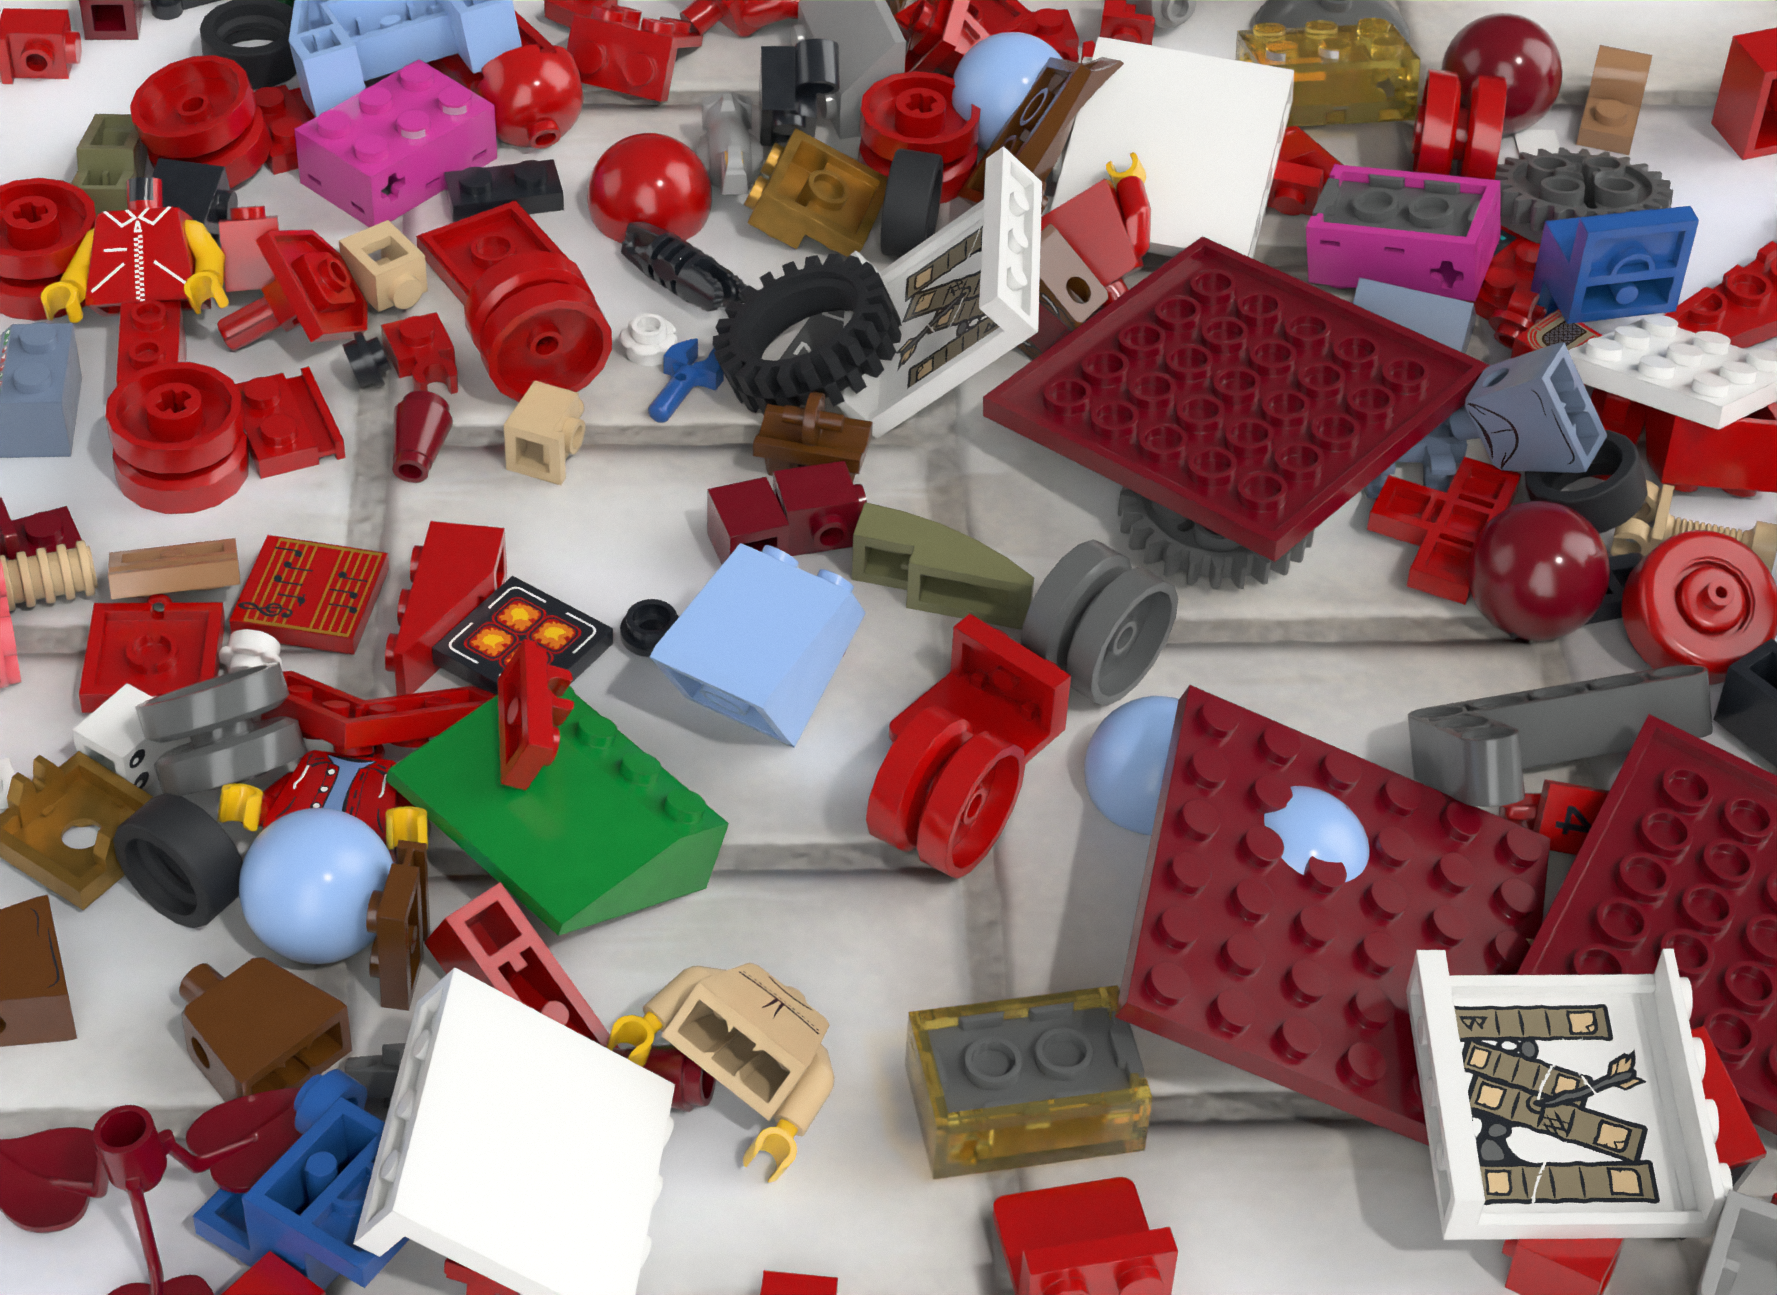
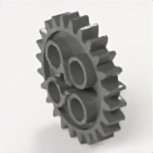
(1576, 186)
(1193, 547)

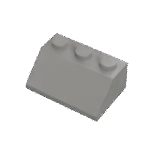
(868, 52)

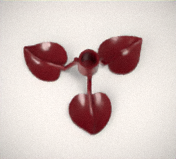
(57, 1170)

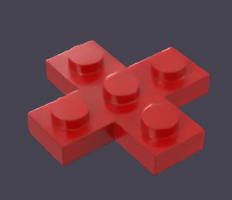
(1443, 522)

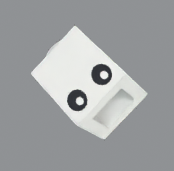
(117, 741)

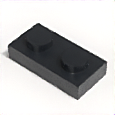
(479, 189)

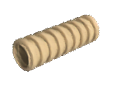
(49, 575)

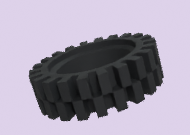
(791, 299)

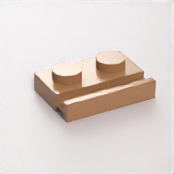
(173, 568)

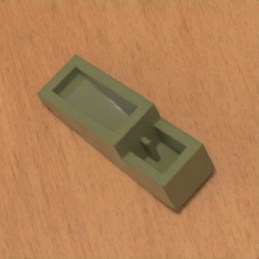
(107, 159)
(939, 568)

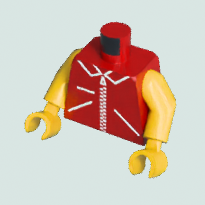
(140, 257)

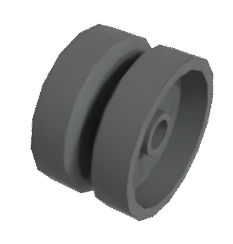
(1100, 621)
(223, 737)

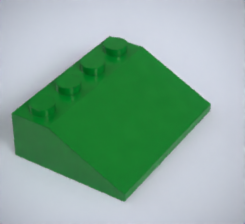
(586, 837)

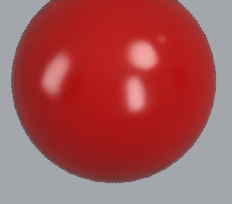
(651, 182)

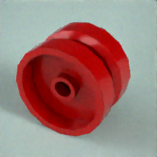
(202, 115)
(918, 115)
(1456, 133)
(38, 238)
(537, 324)
(178, 437)
(945, 791)

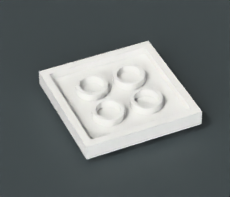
(1679, 370)

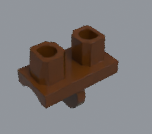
(811, 437)

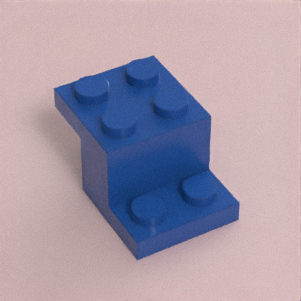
(1614, 263)
(307, 1203)

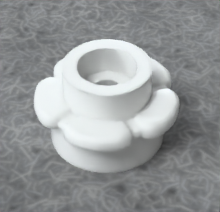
(648, 339)
(249, 649)

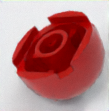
(532, 95)

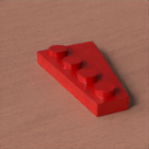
(1739, 306)

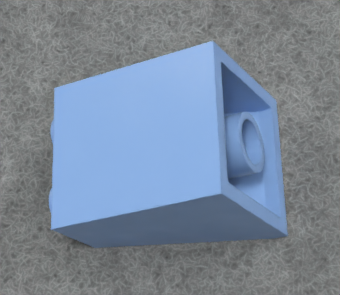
(761, 641)

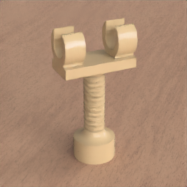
(1760, 538)

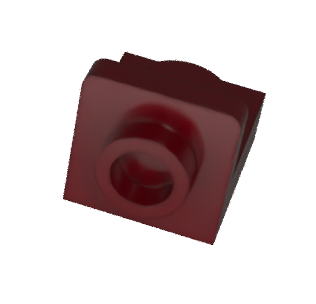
(36, 531)

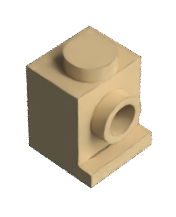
(395, 278)
(544, 432)

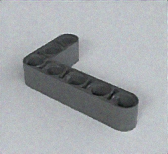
(1484, 744)

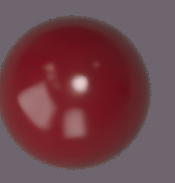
(1511, 49)
(1538, 570)

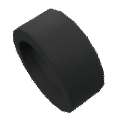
(250, 20)
(911, 201)
(1606, 503)
(179, 860)

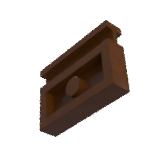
(402, 924)

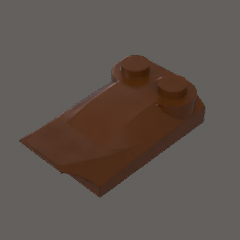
(1044, 120)

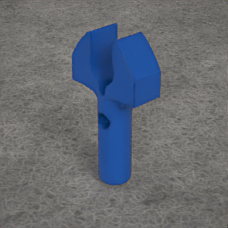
(685, 376)

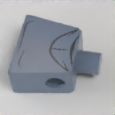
(1532, 414)

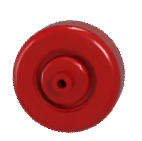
(1699, 603)

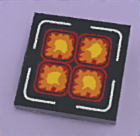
(514, 612)

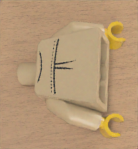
(751, 1039)

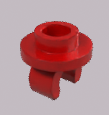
(1518, 317)

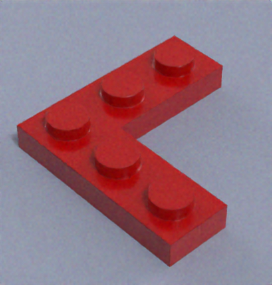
(360, 724)

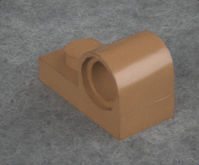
(1614, 99)

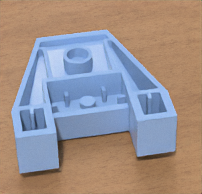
(353, 41)

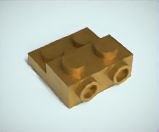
(816, 195)

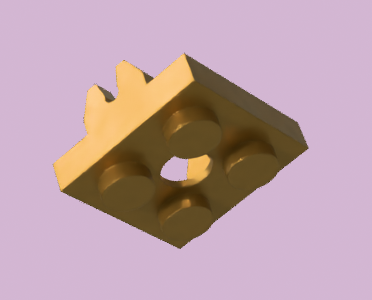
(45, 808)

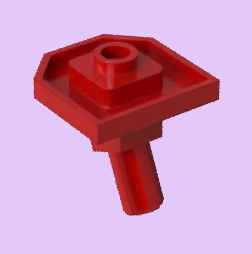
(941, 35)
(309, 291)

